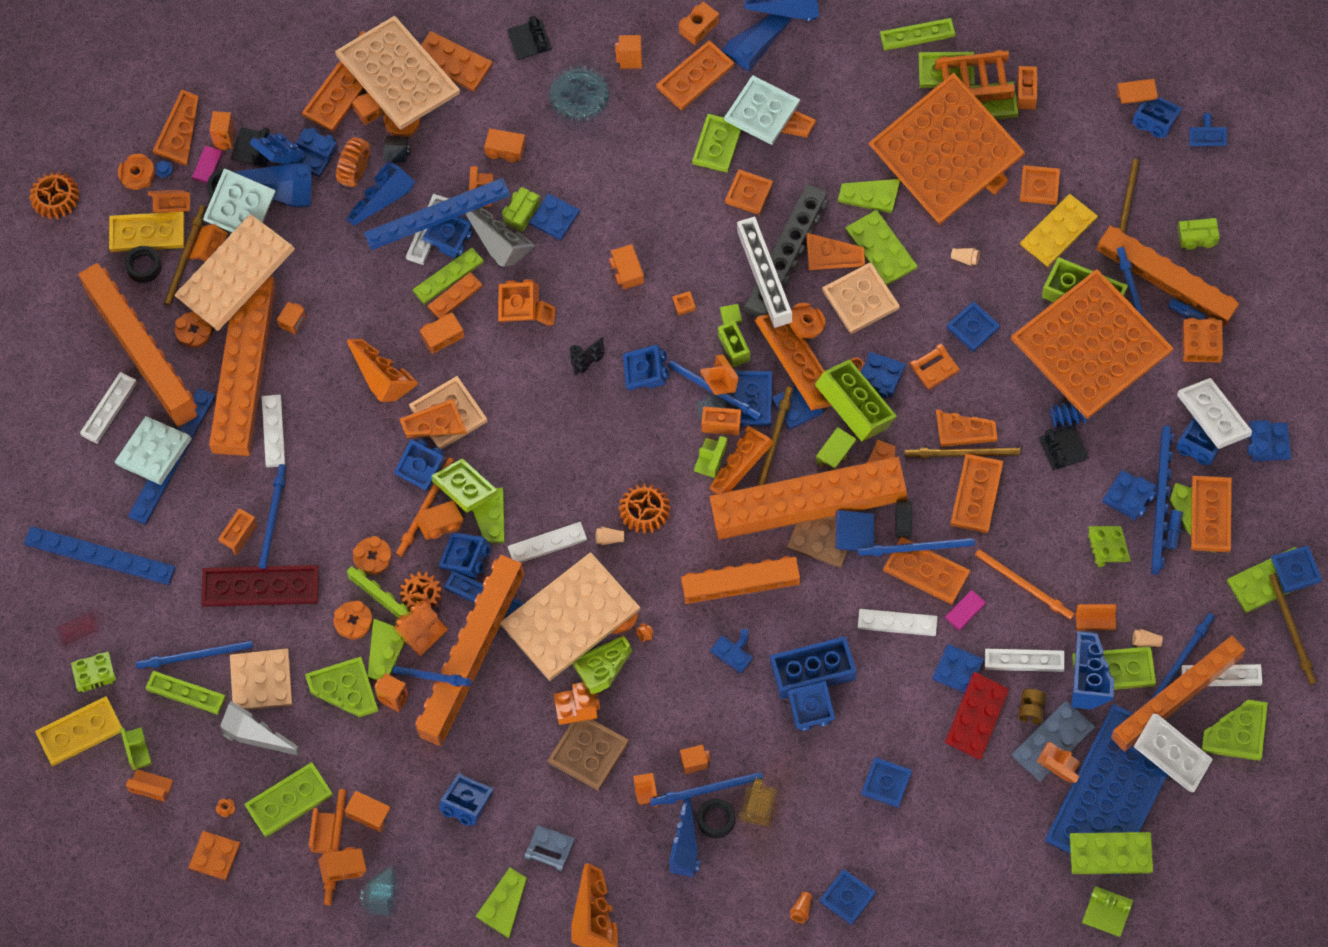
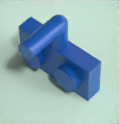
(1207, 135)
(732, 653)

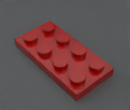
(976, 715)

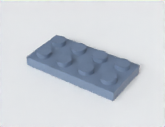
(1063, 728)

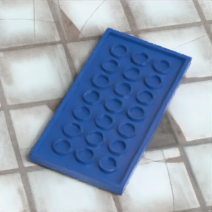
(1111, 791)

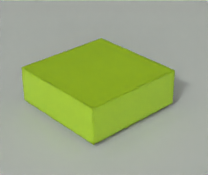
(730, 313)

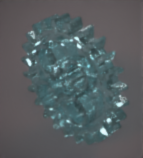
(594, 99)

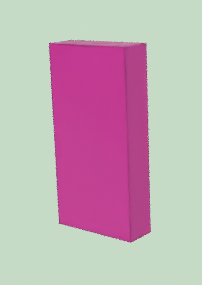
(207, 164)
(965, 610)

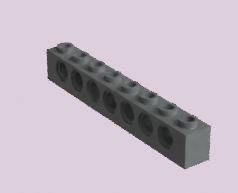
(810, 197)

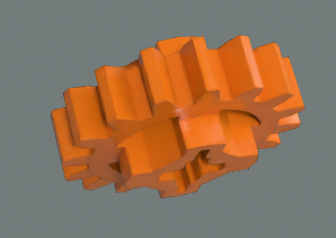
(418, 584)

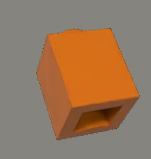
(291, 317)
(694, 759)

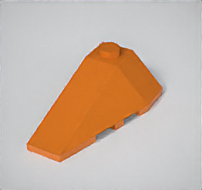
(380, 376)
(591, 919)

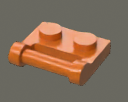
(937, 372)

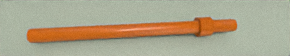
(408, 537)
(1056, 605)
(330, 886)

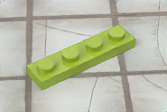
(917, 34)
(448, 276)
(374, 590)
(185, 692)

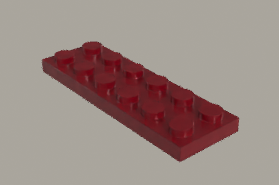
(260, 586)

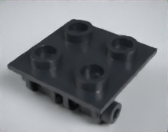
(529, 38)
(244, 151)
(582, 359)
(1063, 447)

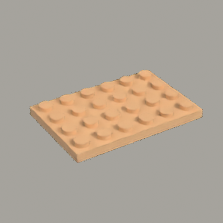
(397, 72)
(234, 272)
(570, 616)

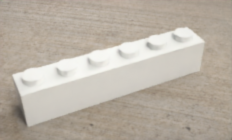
(764, 272)

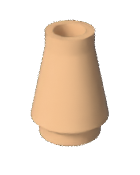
(966, 255)
(608, 536)
(1144, 638)

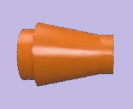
(801, 909)

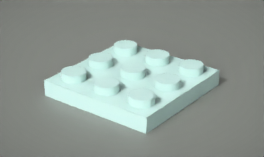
(762, 110)
(237, 199)
(153, 450)

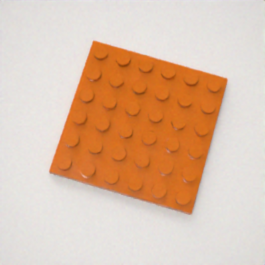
(946, 148)
(1092, 344)

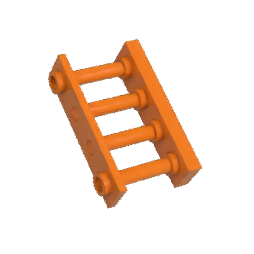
(985, 92)

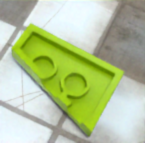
(871, 194)
(491, 518)
(384, 649)
(503, 903)

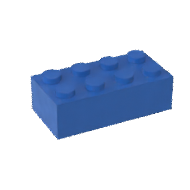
(812, 664)

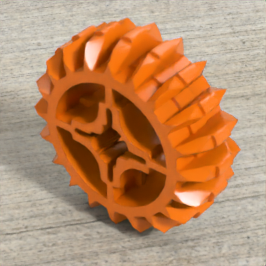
(353, 162)
(59, 203)
(659, 514)

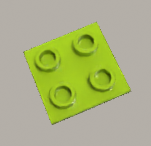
(1108, 544)
(93, 671)
(1107, 911)

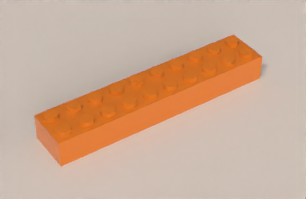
(138, 344)
(242, 373)
(808, 498)
(471, 648)

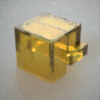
(759, 804)

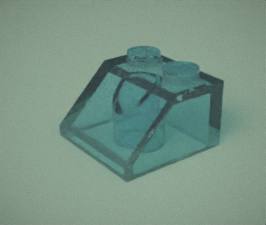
(379, 893)

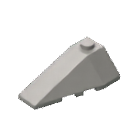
(500, 242)
(242, 727)

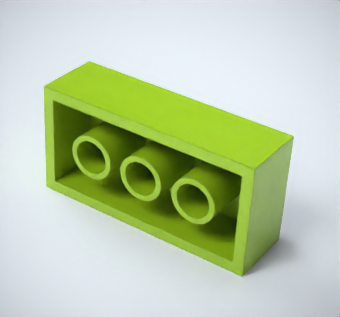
(1066, 276)
(855, 400)

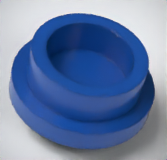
(163, 169)

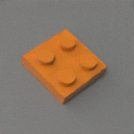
(1039, 185)
(749, 192)
(214, 855)

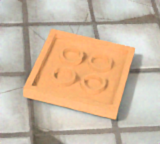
(860, 298)
(468, 409)
(261, 679)

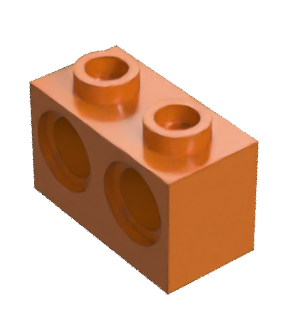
(1027, 87)

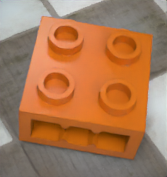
(1202, 340)

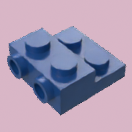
(1157, 117)
(278, 149)
(316, 150)
(450, 236)
(645, 367)
(883, 374)
(1268, 441)
(1197, 444)
(420, 463)
(1130, 495)
(465, 554)
(811, 705)
(465, 800)

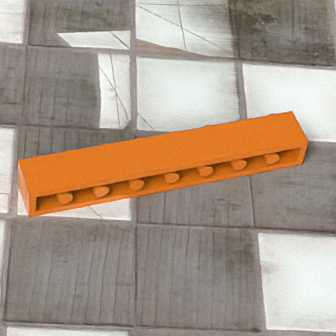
(1168, 276)
(1179, 691)

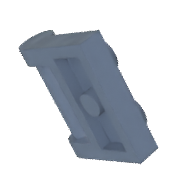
(550, 841)

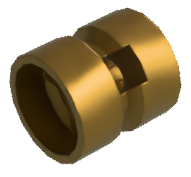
(1032, 705)

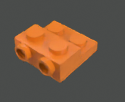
(518, 301)
(420, 627)
(576, 704)

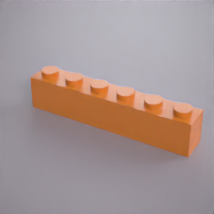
(740, 580)

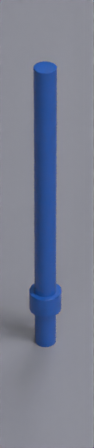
(1125, 266)
(743, 406)
(279, 483)
(878, 550)
(1200, 631)
(157, 661)
(454, 679)
(671, 797)

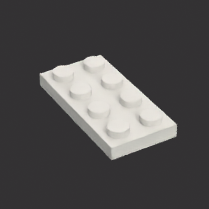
(1214, 413)
(1173, 752)

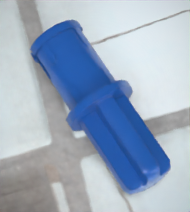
(1186, 310)
(1174, 529)

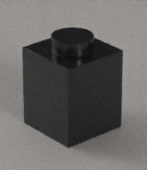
(396, 149)

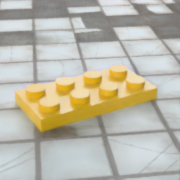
(149, 230)
(1058, 230)
(79, 731)

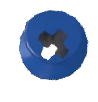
(1065, 414)

